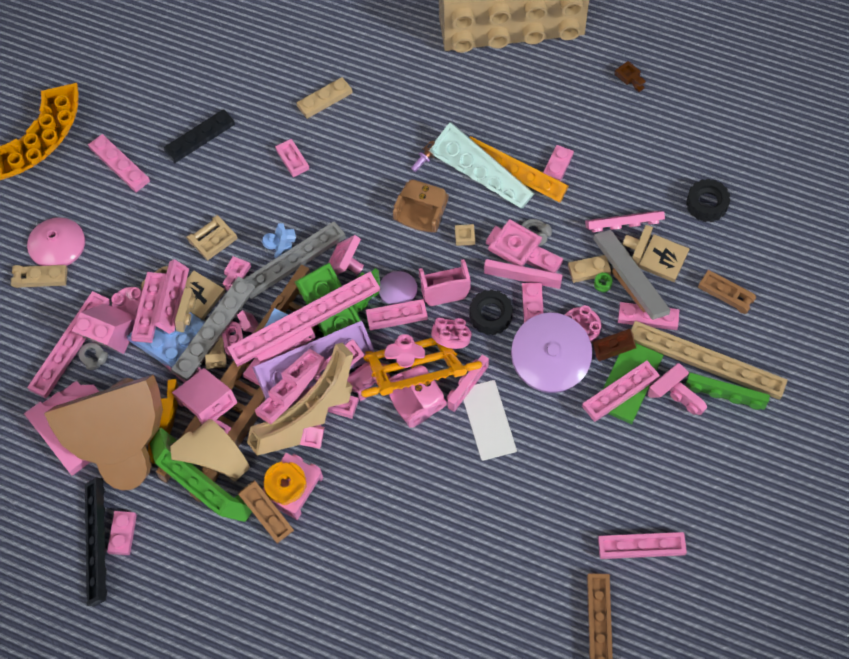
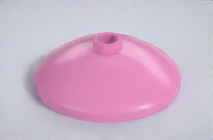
(59, 250)

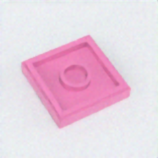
(515, 243)

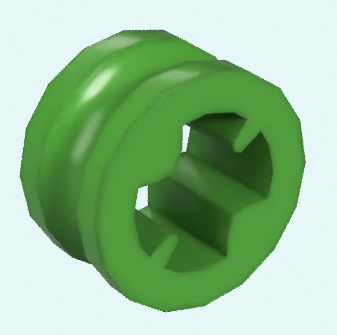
(603, 276)

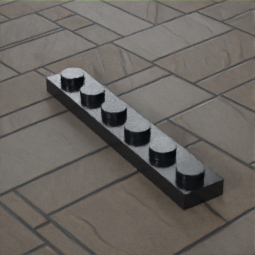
(95, 542)

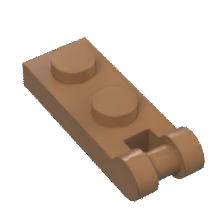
(727, 291)

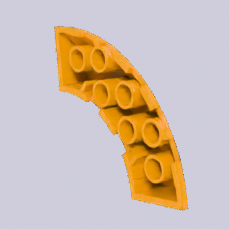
(45, 134)

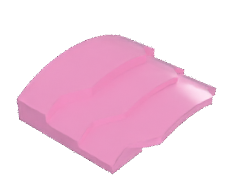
(38, 420)

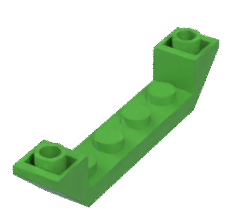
(196, 481)

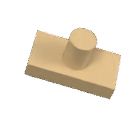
(638, 245)

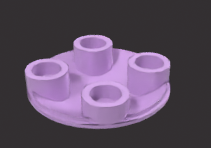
(397, 288)

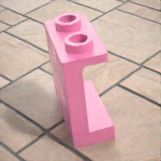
(205, 396)
(312, 474)

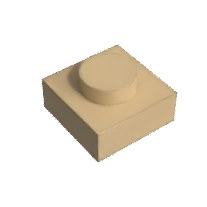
(464, 235)

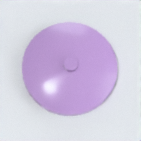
(551, 352)

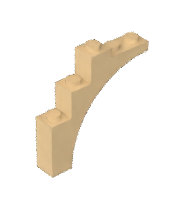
(310, 410)

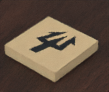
(664, 258)
(206, 294)

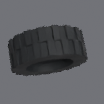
(711, 187)
(487, 326)

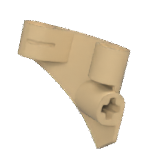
(211, 448)

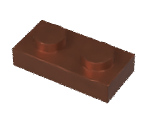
(614, 345)

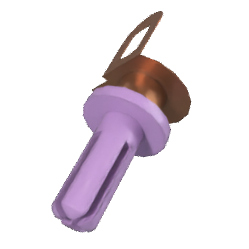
(423, 157)

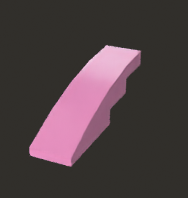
(294, 381)

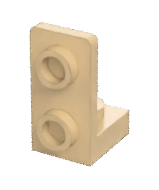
(217, 356)

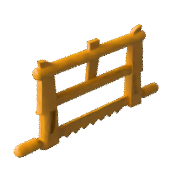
(386, 387)

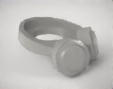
(545, 229)
(88, 362)

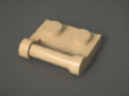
(215, 241)

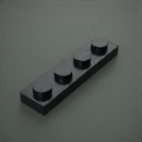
(199, 136)

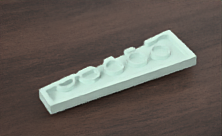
(468, 157)

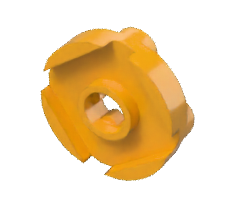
(285, 471)

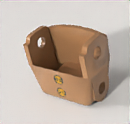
(420, 206)

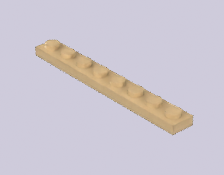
(709, 360)

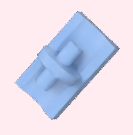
(280, 240)

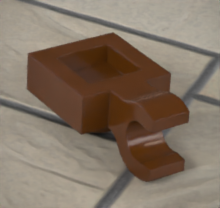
(630, 74)

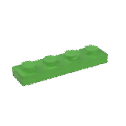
(728, 391)

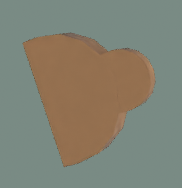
(112, 429)

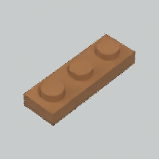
(265, 511)

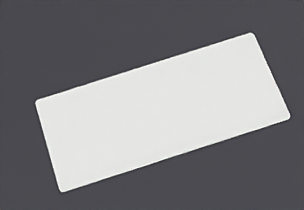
(489, 421)

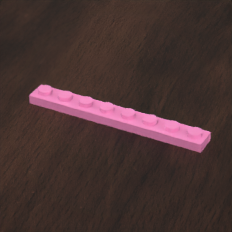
(303, 318)

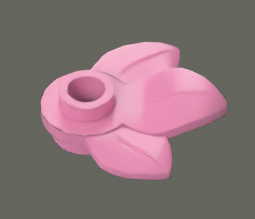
(404, 351)

